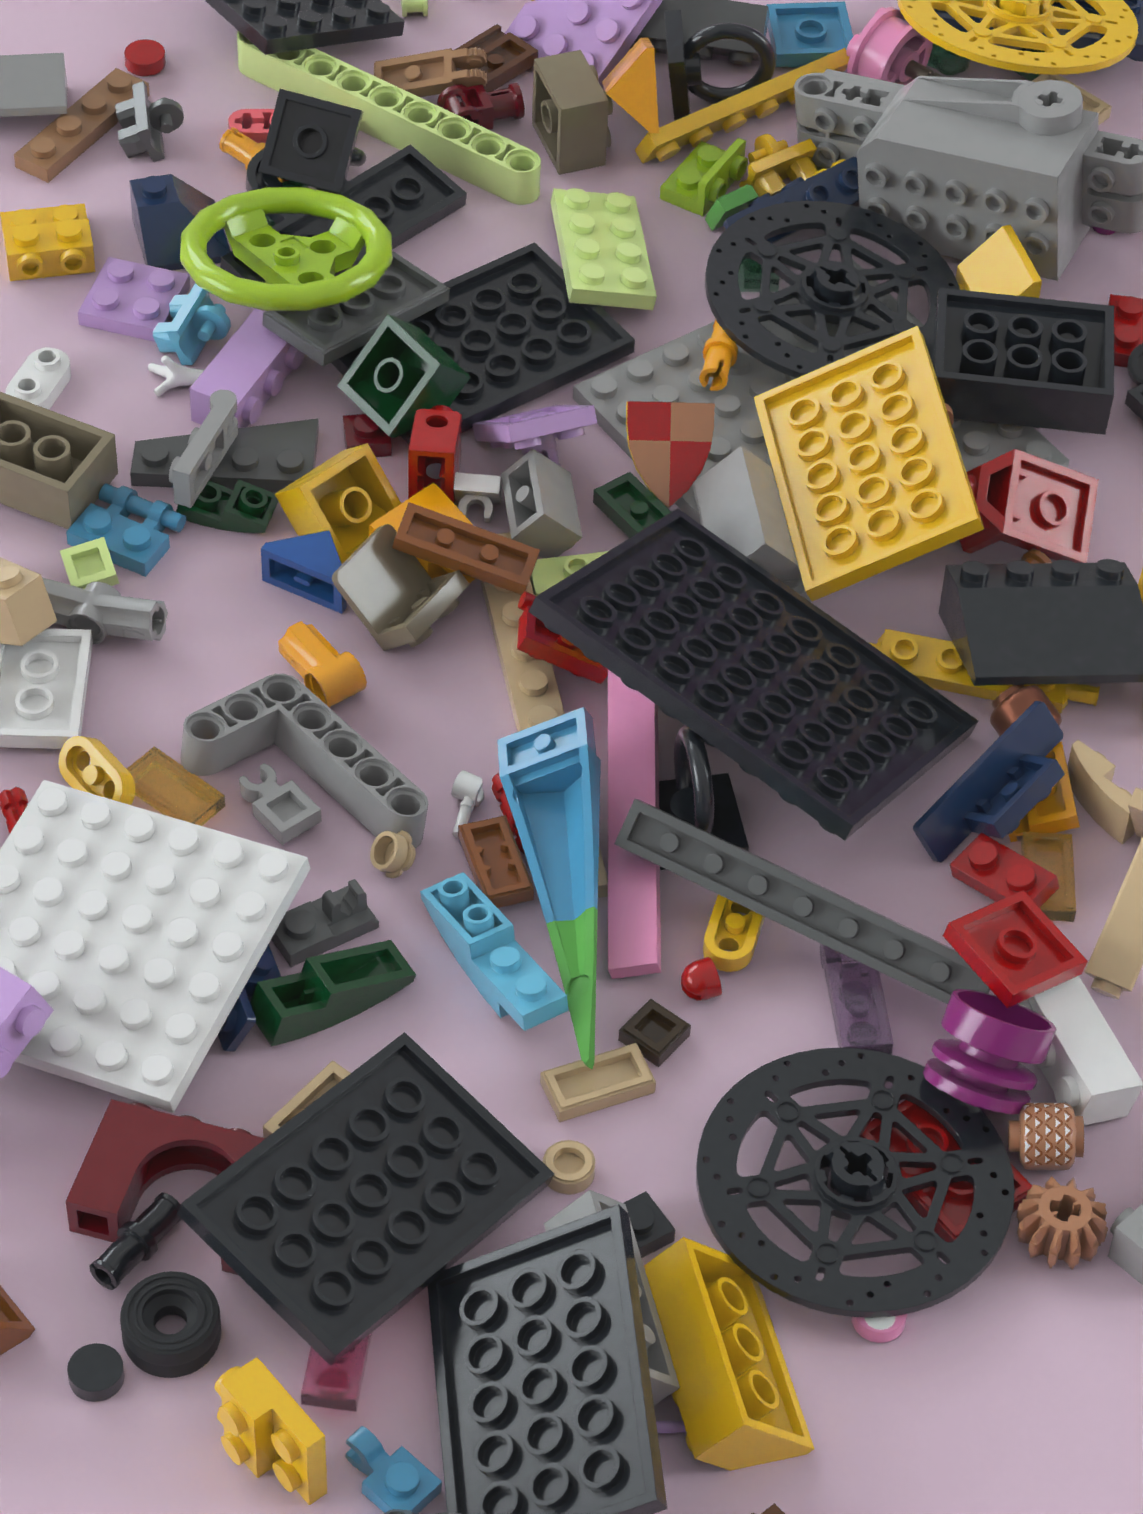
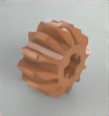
(1061, 1222)

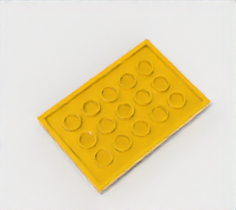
(866, 464)

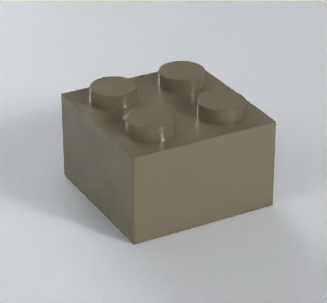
(570, 111)

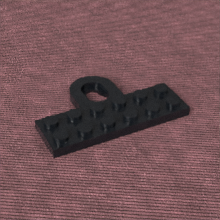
(401, 190)

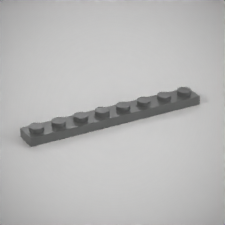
(796, 902)

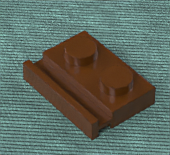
(505, 54)

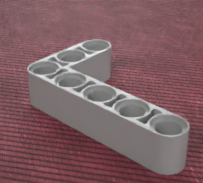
(316, 739)

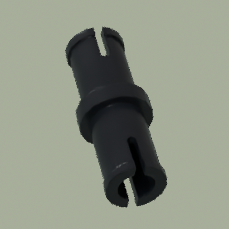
(136, 1241)

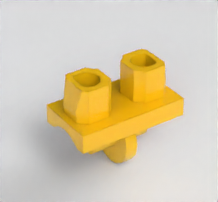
(776, 161)

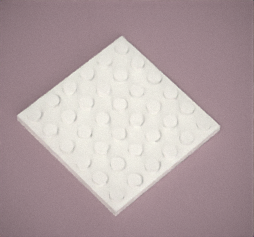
(134, 936)

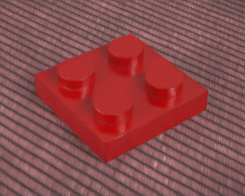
(1015, 948)

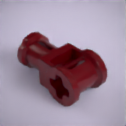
(483, 106)

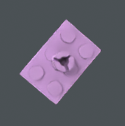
(536, 428)

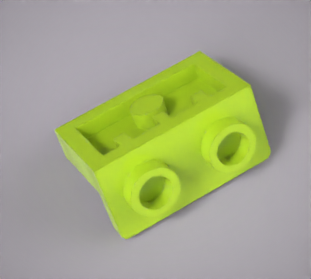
(705, 176)

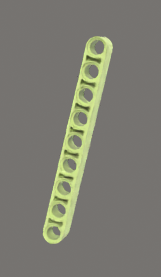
(402, 119)

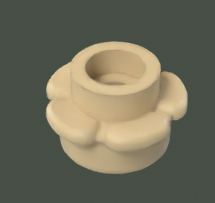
(393, 853)

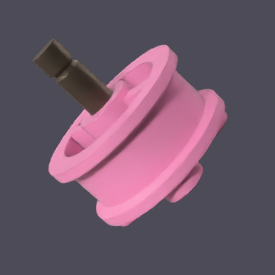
(889, 49)

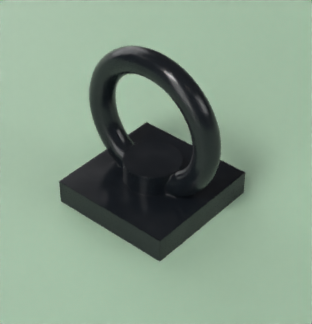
(685, 61)
(312, 142)
(699, 796)

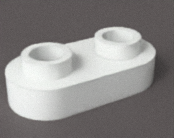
(41, 377)

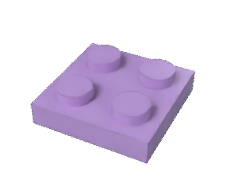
(131, 298)

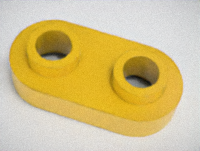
(102, 777)
(731, 932)

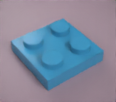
(807, 31)

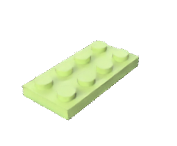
(602, 249)

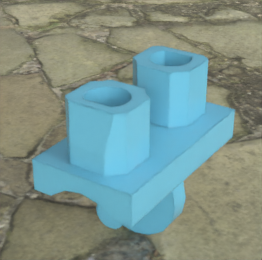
(193, 325)

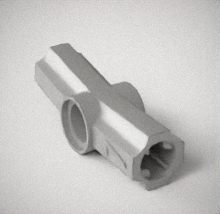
(106, 611)

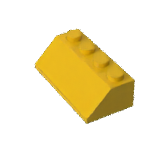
(726, 1360)

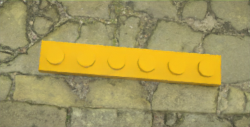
(733, 111)

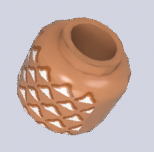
(1047, 1136)

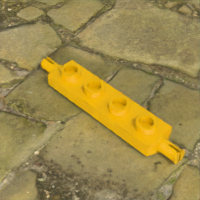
(941, 668)

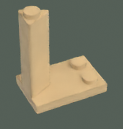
(1119, 949)

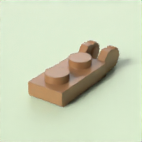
(434, 71)

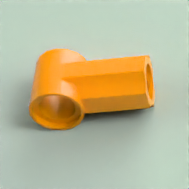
(324, 670)

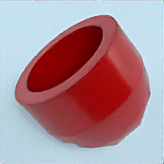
(701, 980)

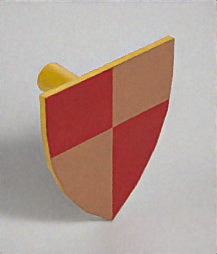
(669, 444)

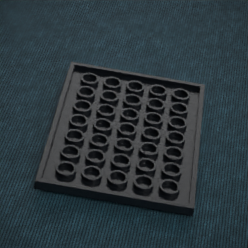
(756, 671)

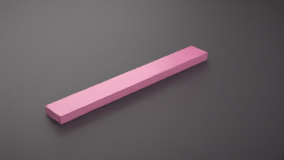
(632, 880)

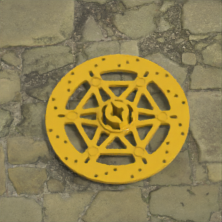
(1021, 25)

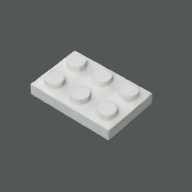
(44, 688)

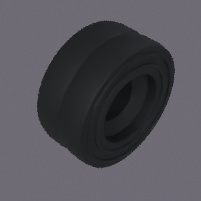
(170, 1353)

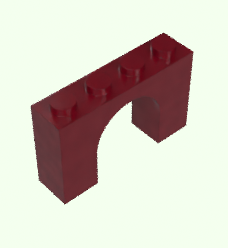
(134, 1151)

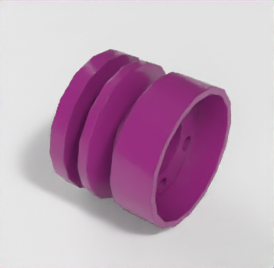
(985, 1062)

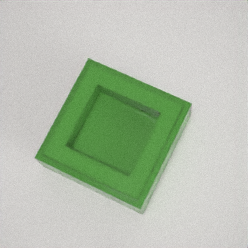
(729, 205)

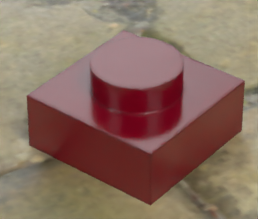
(361, 429)

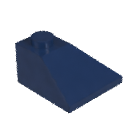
(160, 213)

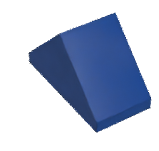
(304, 568)

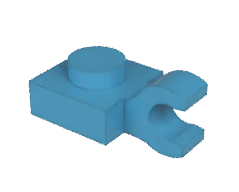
(392, 1480)

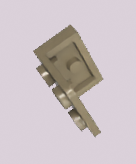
(395, 592)

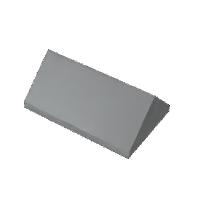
(33, 84)
(744, 509)

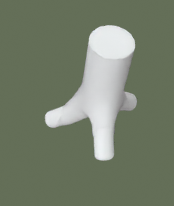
(175, 374)

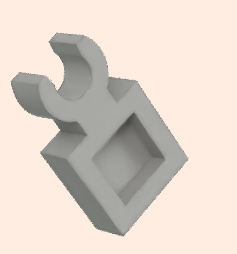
(280, 809)

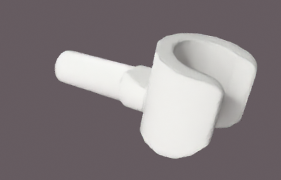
(469, 790)

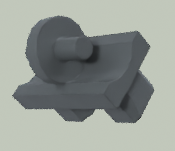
(145, 122)

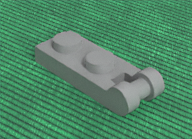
(205, 449)

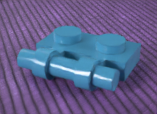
(129, 542)

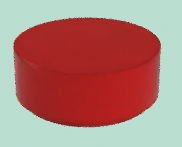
(145, 57)

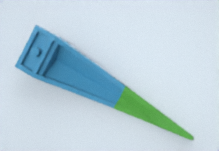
(555, 803)

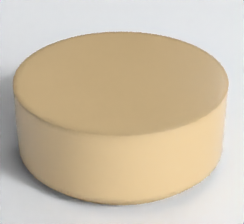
(572, 1166)

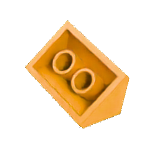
(634, 84)

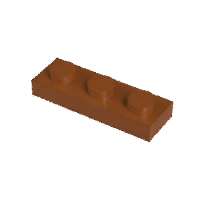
(465, 548)

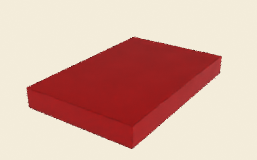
(959, 1196)

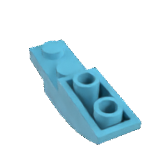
(490, 955)

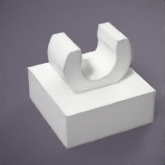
(477, 489)

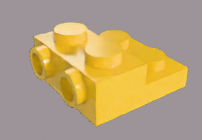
(47, 242)
(271, 1430)

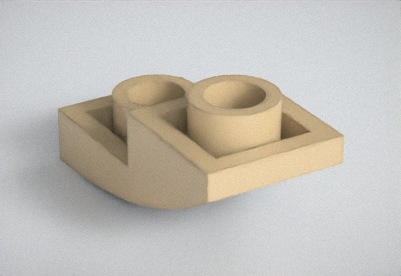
(1093, 787)

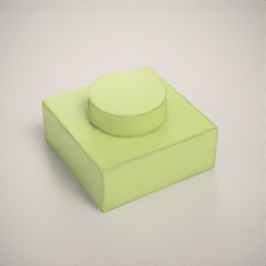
(89, 564)

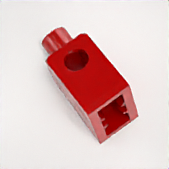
(432, 441)

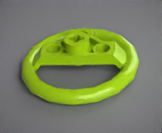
(295, 268)

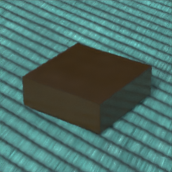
(655, 1032)

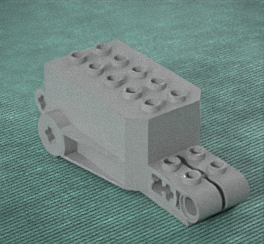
(975, 157)

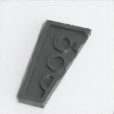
(260, 455)

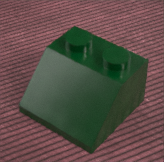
(401, 374)

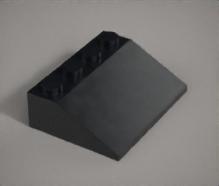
(1025, 360)
(1045, 622)

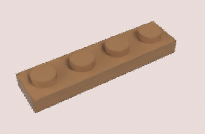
(78, 129)

